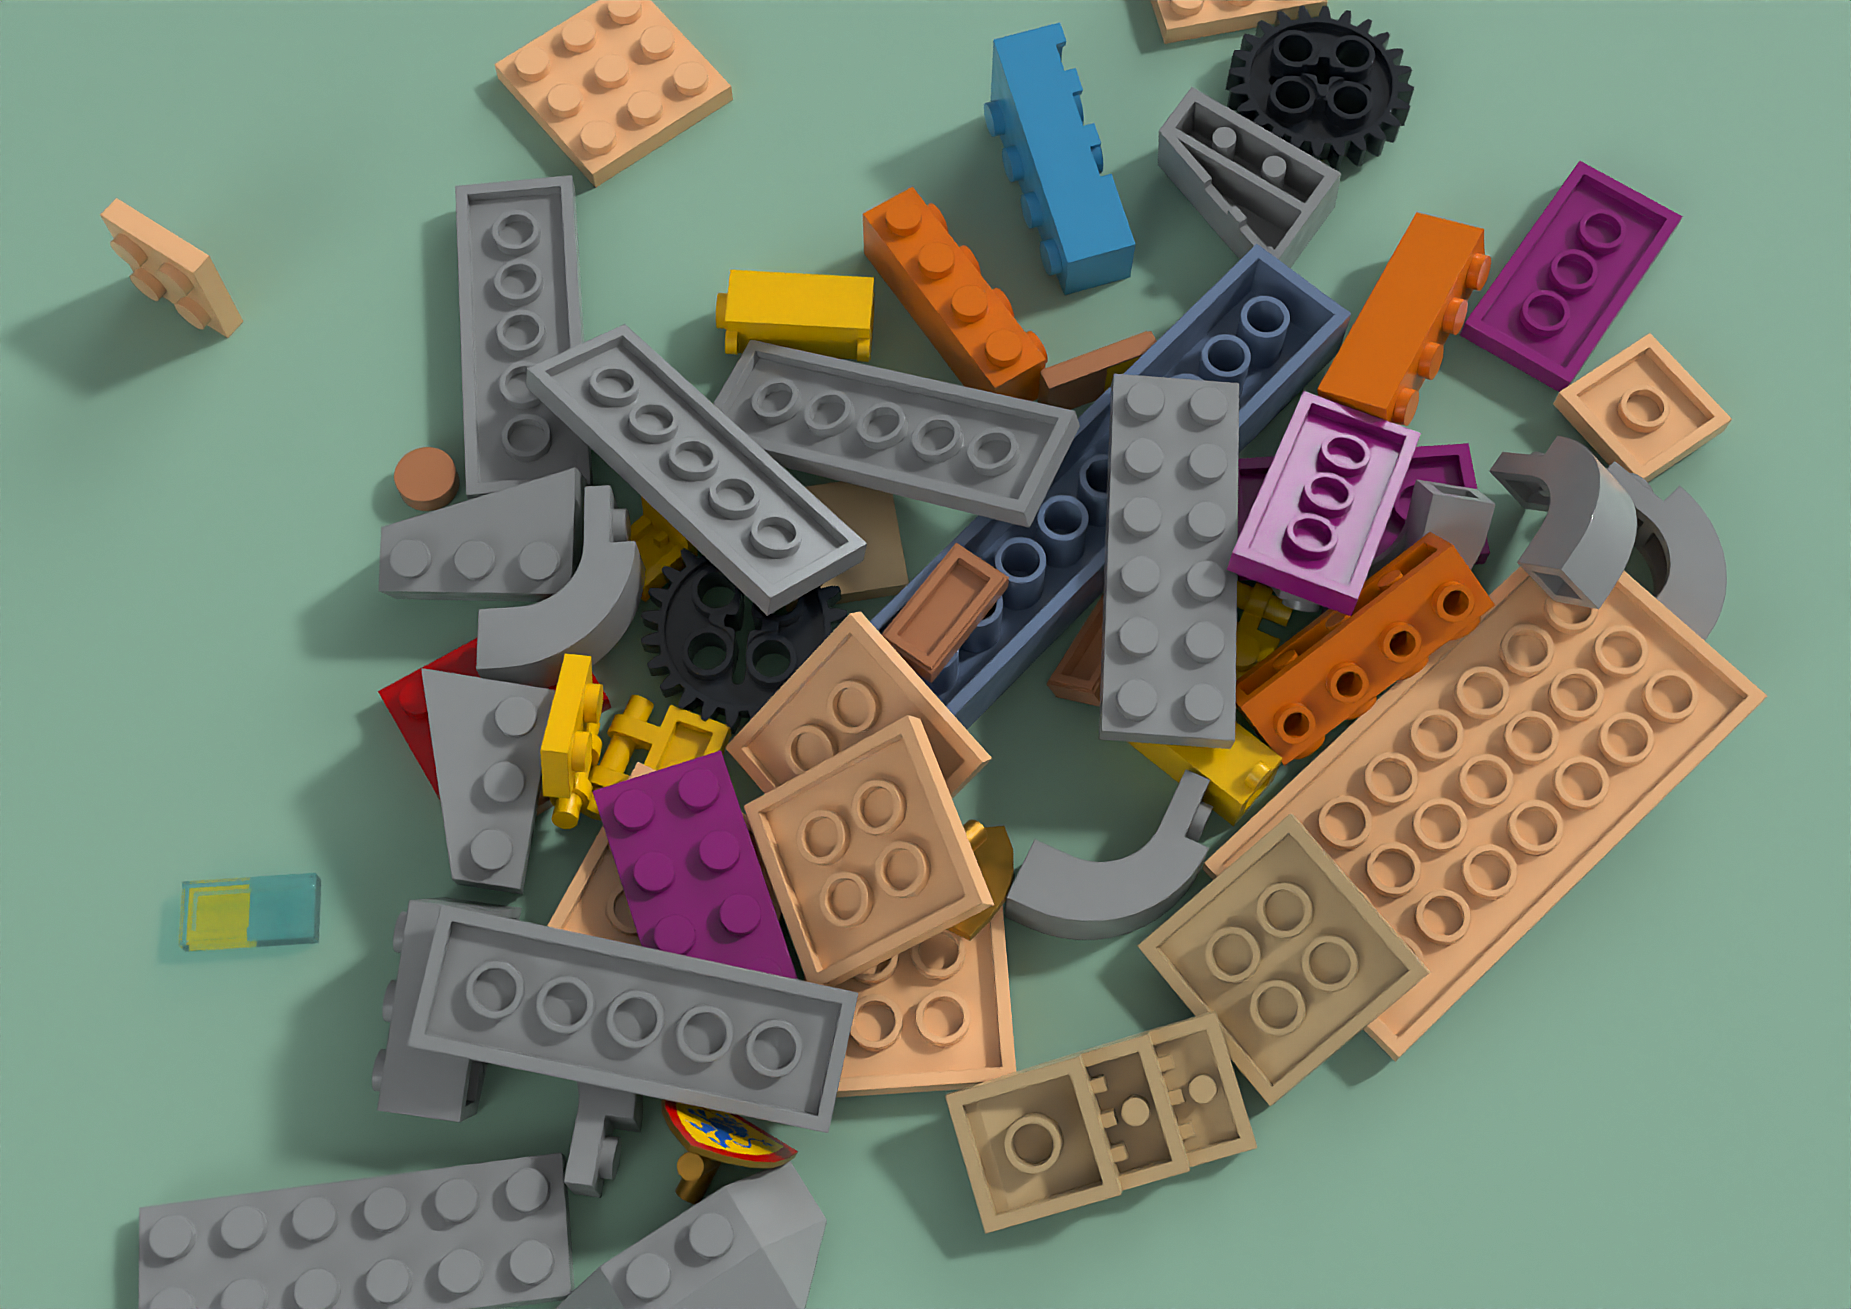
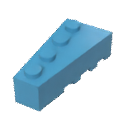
(1057, 161)

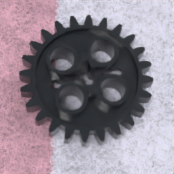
(1321, 85)
(690, 625)

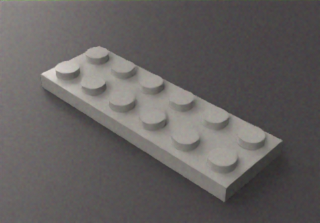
(515, 311)
(899, 431)
(696, 468)
(1166, 563)
(633, 1018)
(380, 1242)

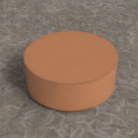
(426, 479)

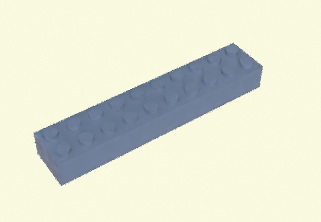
(1250, 329)

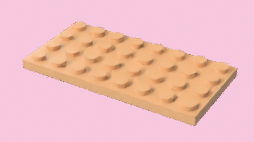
(1507, 775)

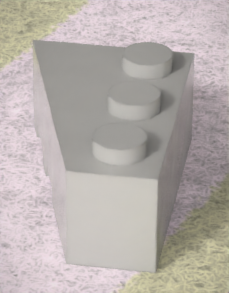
(1245, 178)
(491, 547)
(487, 773)
(413, 1078)

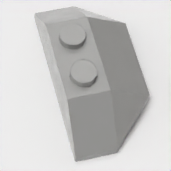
(733, 1250)

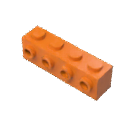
(950, 298)
(1408, 319)
(1345, 661)

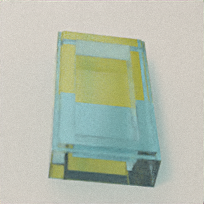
(250, 912)

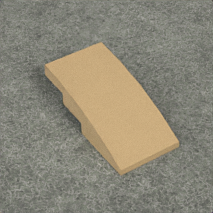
(1100, 1122)

